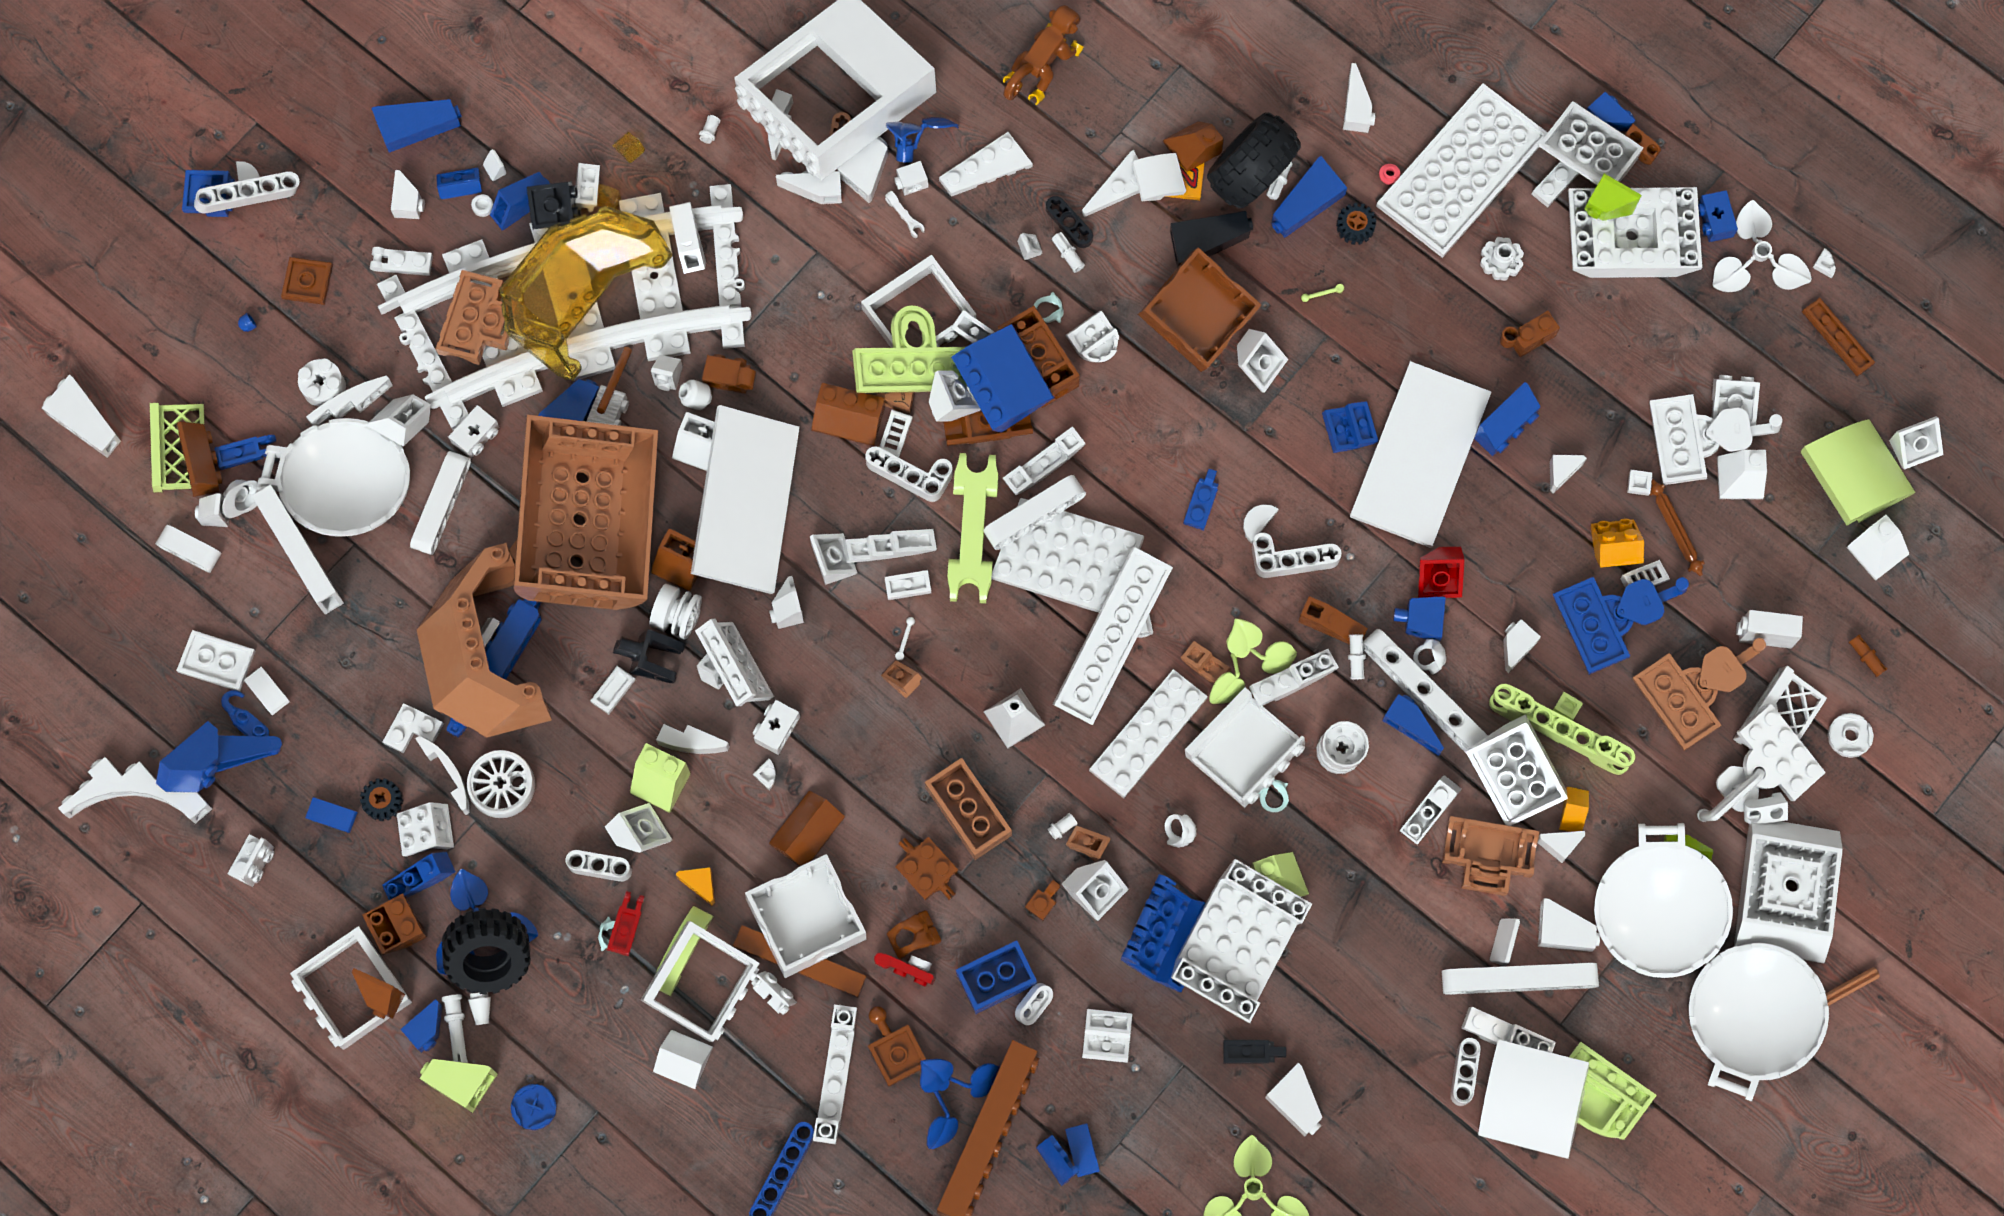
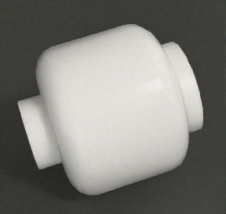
(695, 394)

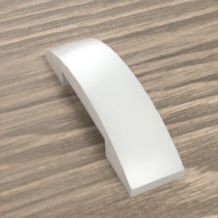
(1045, 462)
(459, 794)

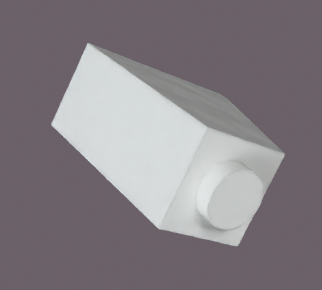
(865, 169)
(1565, 929)
(1296, 1101)

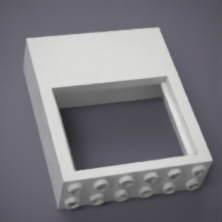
(869, 55)

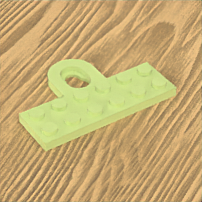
(904, 366)

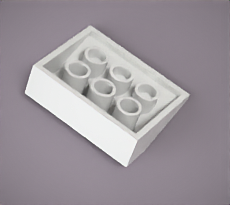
(1590, 145)
(1517, 771)

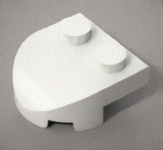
(1094, 339)

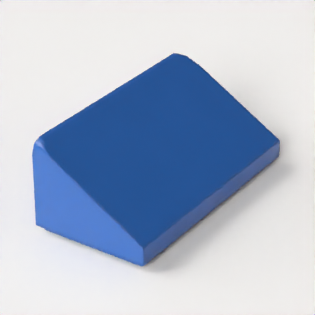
(459, 183)

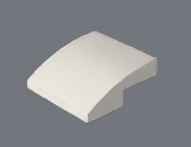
(1158, 176)
(1107, 1035)

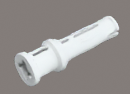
(454, 1018)

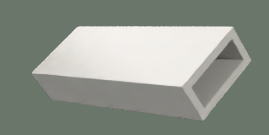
(297, 549)

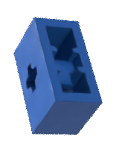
(1719, 206)

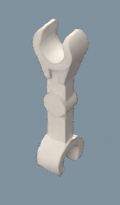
(893, 201)

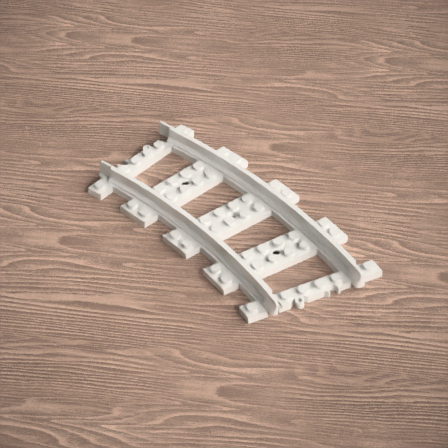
(661, 321)

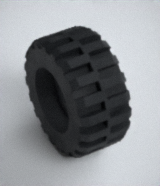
(485, 972)

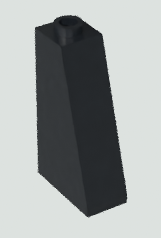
(1209, 234)

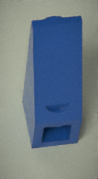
(420, 876)

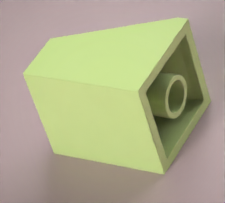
(659, 777)
(459, 1081)

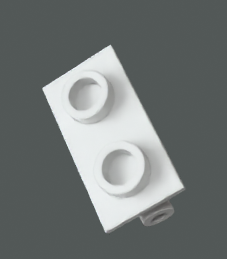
(781, 997)

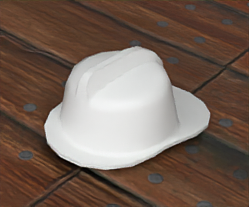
(239, 498)

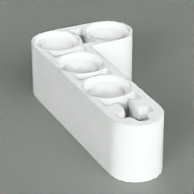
(906, 470)
(1295, 555)

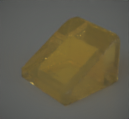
(629, 147)

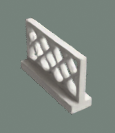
(726, 661)
(1773, 693)

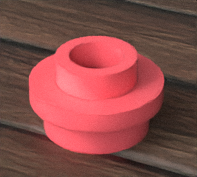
(1389, 180)

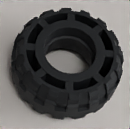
(1254, 160)

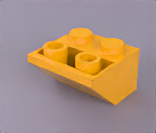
(1617, 543)

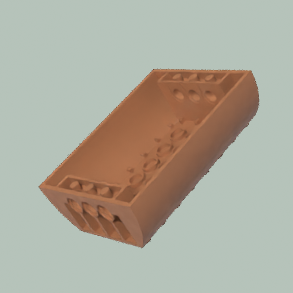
(613, 502)

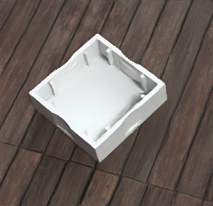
(805, 916)

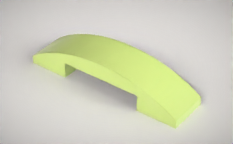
(702, 920)

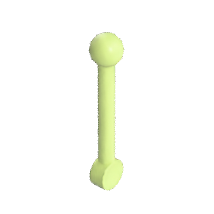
(1339, 289)

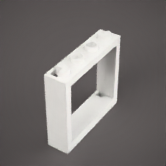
(905, 281)
(323, 957)
(738, 991)

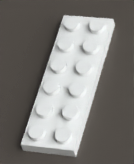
(1148, 733)

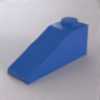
(1410, 721)

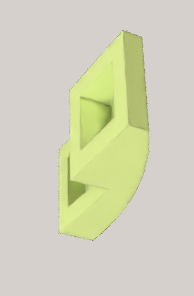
(1567, 707)

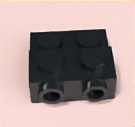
(552, 204)

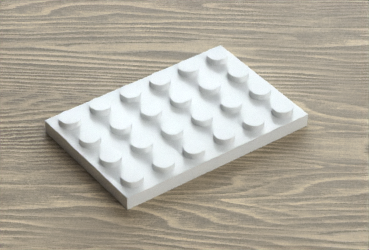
(1067, 559)

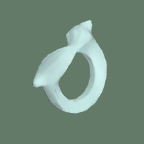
(1055, 316)
(1281, 787)
(607, 924)

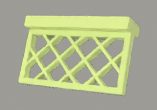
(158, 443)

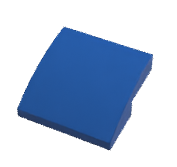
(1350, 427)

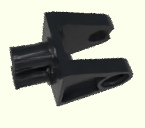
(637, 651)

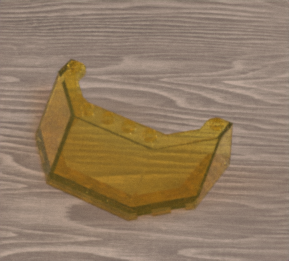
(569, 274)

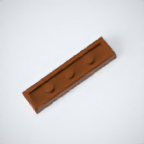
(1838, 337)

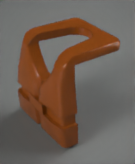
(924, 933)

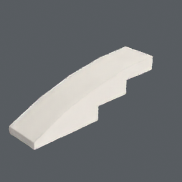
(358, 397)
(890, 545)

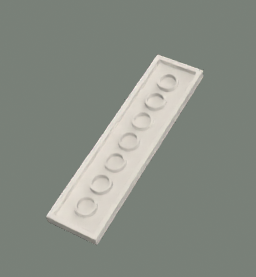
(1112, 635)

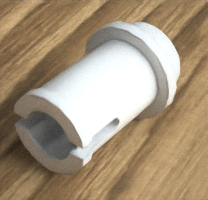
(709, 129)
(1062, 826)

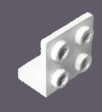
(425, 828)
(251, 860)

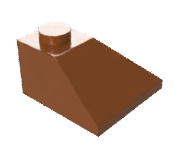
(1195, 144)
(378, 995)

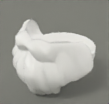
(1438, 653)
(1188, 834)

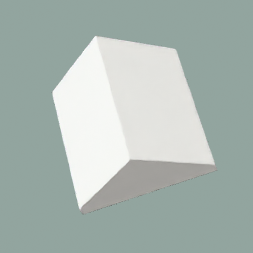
(1918, 443)
(831, 557)
(682, 1059)

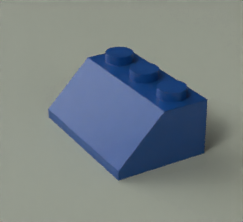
(1508, 420)

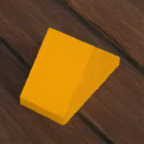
(1574, 810)
(700, 882)

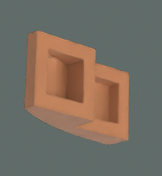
(1204, 663)

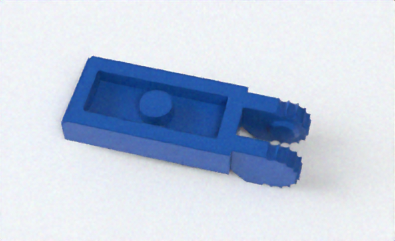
(242, 451)

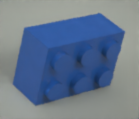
(996, 977)

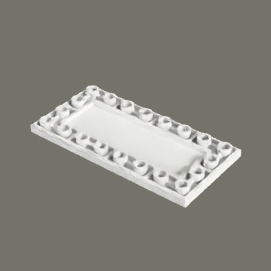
(1420, 454)
(745, 500)

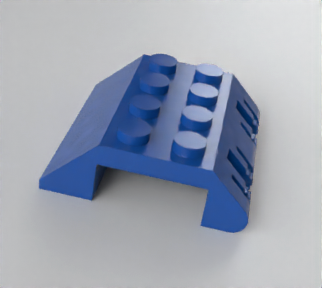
(1162, 932)

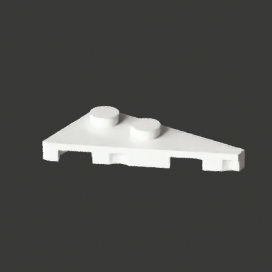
(1117, 187)

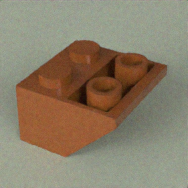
(675, 560)
(394, 925)

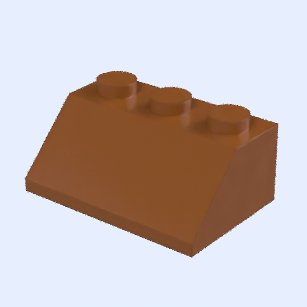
(848, 414)
(199, 458)

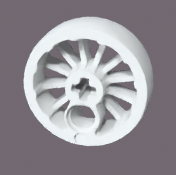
(508, 777)

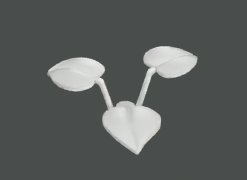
(1731, 274)

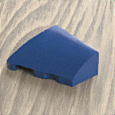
(1057, 1160)

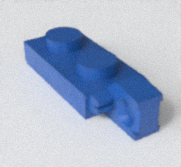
(1202, 501)

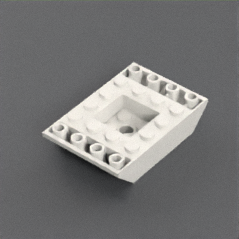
(1665, 231)
(1772, 913)

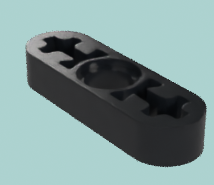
(1083, 229)

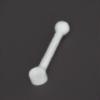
(899, 655)

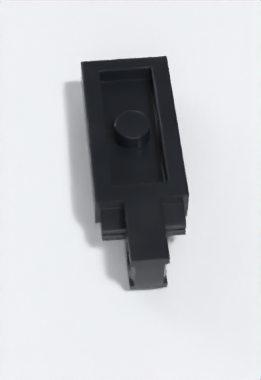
(1251, 1052)

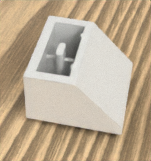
(402, 418)
(694, 441)

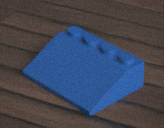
(1002, 378)

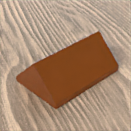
(807, 829)

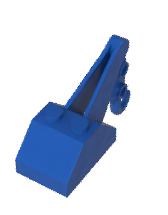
(205, 752)

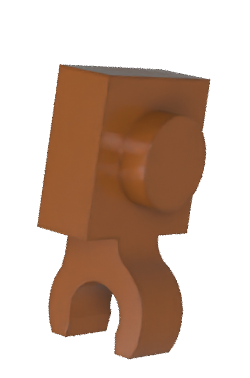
(1041, 902)

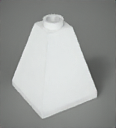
(1014, 718)

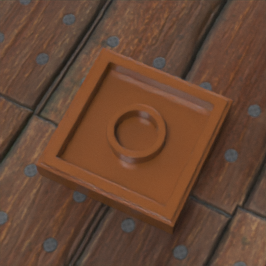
(306, 280)

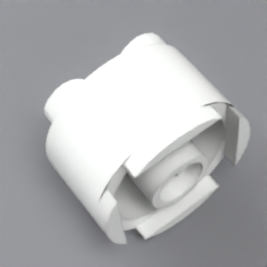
(315, 373)

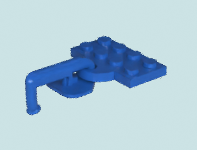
(1593, 618)

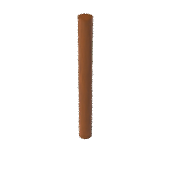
(614, 380)

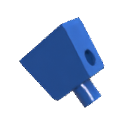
(1423, 617)

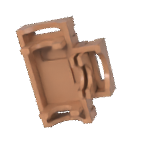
(473, 319)
(1489, 853)

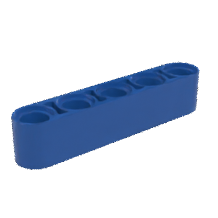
(783, 1162)

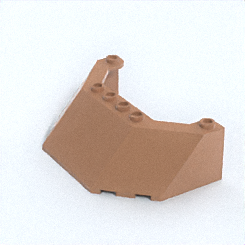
(458, 660)

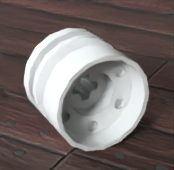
(672, 610)
(1346, 736)

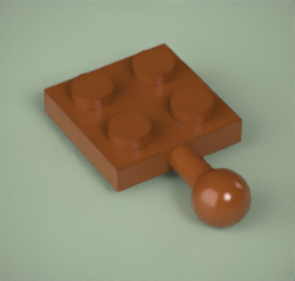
(896, 1052)

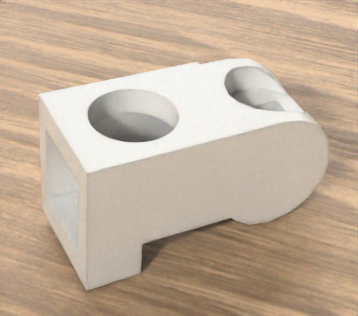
(1766, 809)

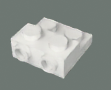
(1736, 394)

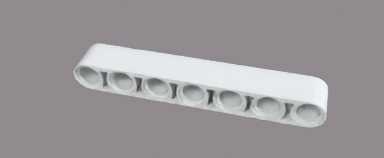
(1520, 978)

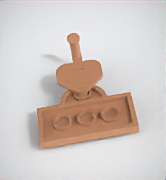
(1683, 702)

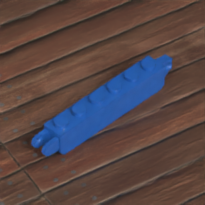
(508, 644)

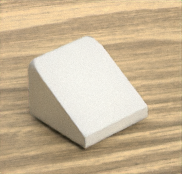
(494, 166)

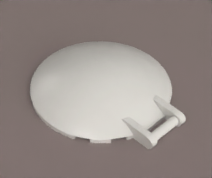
(339, 477)
(1663, 906)
(1757, 1014)

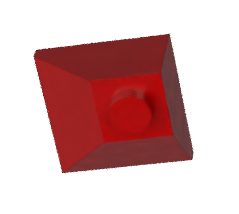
(1441, 573)

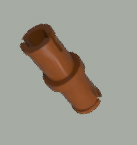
(1867, 655)

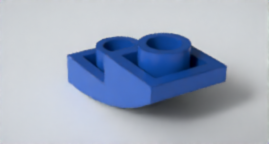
(331, 815)
(1082, 1149)

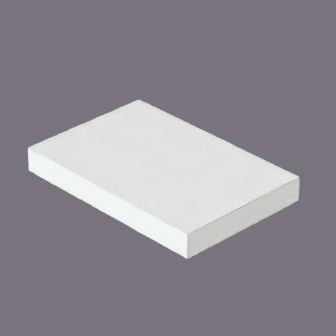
(216, 660)

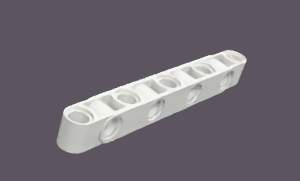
(1435, 702)

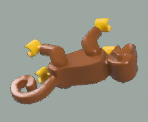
(1047, 46)

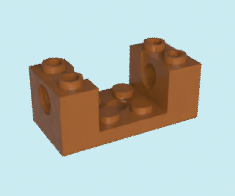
(1054, 364)

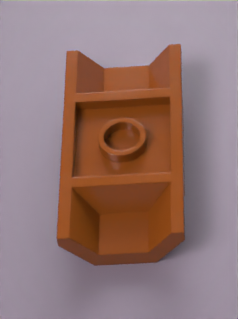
(976, 429)

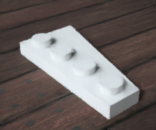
(993, 161)

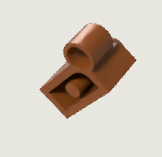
(1531, 334)
(728, 374)

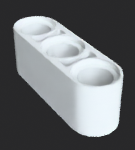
(188, 548)
(590, 859)
(1469, 1061)

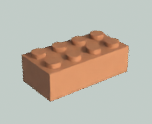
(968, 808)

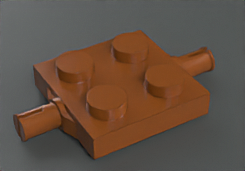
(927, 868)

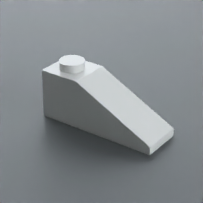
(1358, 104)

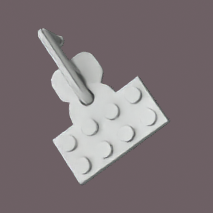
(1683, 440)
(1773, 760)

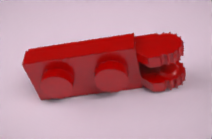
(625, 926)
(902, 969)

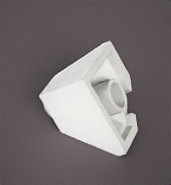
(950, 397)
(786, 606)

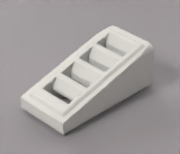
(901, 416)
(1627, 578)

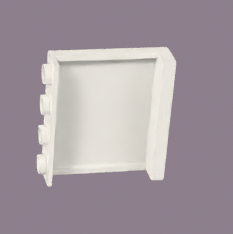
(1244, 748)

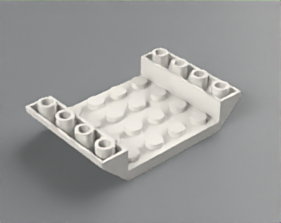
(1239, 939)

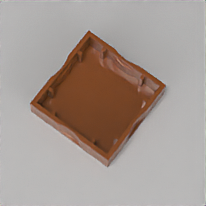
(1199, 309)

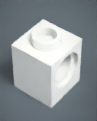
(911, 178)
(709, 673)

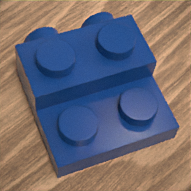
(201, 179)

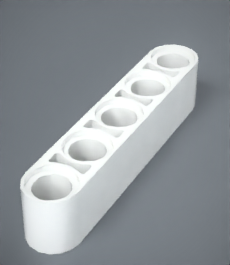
(238, 199)
(440, 503)
(1034, 512)

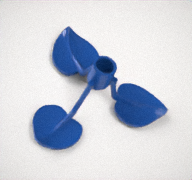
(905, 147)
(469, 892)
(936, 1078)

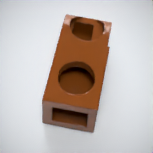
(1650, 147)

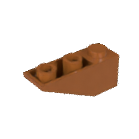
(1329, 620)

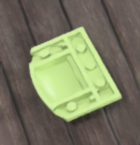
(1611, 1097)

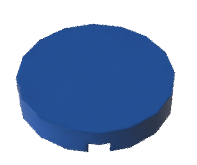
(533, 1107)

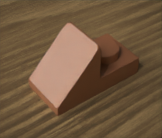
(902, 678)
(1088, 842)

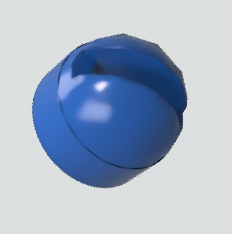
(246, 322)

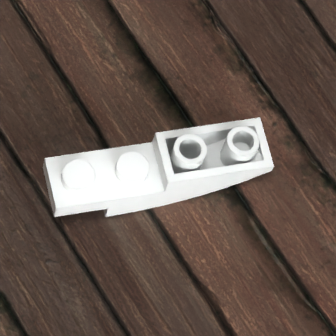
(1294, 678)
(1492, 1028)

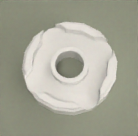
(1841, 744)

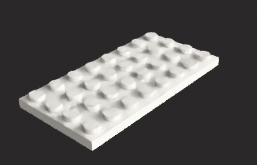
(1462, 170)

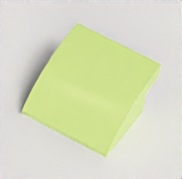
(1857, 471)

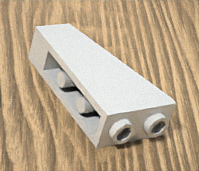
(78, 414)

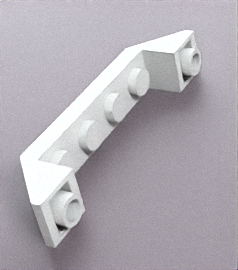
(836, 1074)

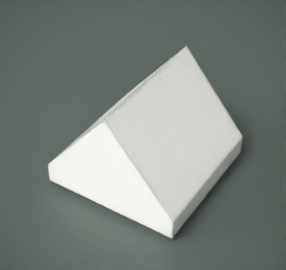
(1029, 246)

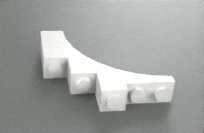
(136, 781)

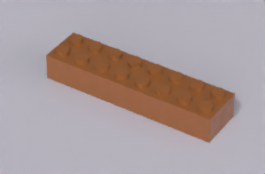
(988, 1130)

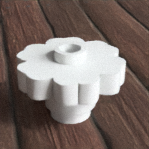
(1501, 258)

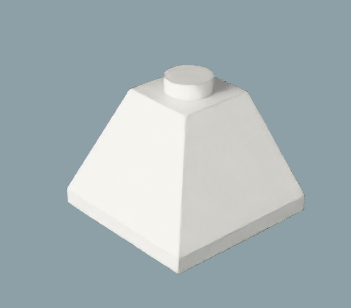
(1260, 358)
(1742, 474)
(1879, 547)
(638, 829)
(1095, 887)

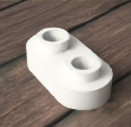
(1034, 1004)

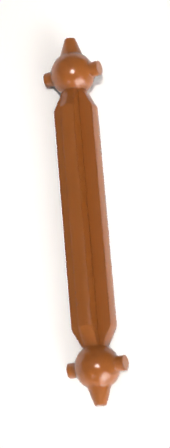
(1676, 527)

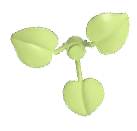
(1241, 642)
(1254, 1160)

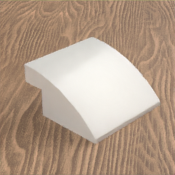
(1533, 1099)

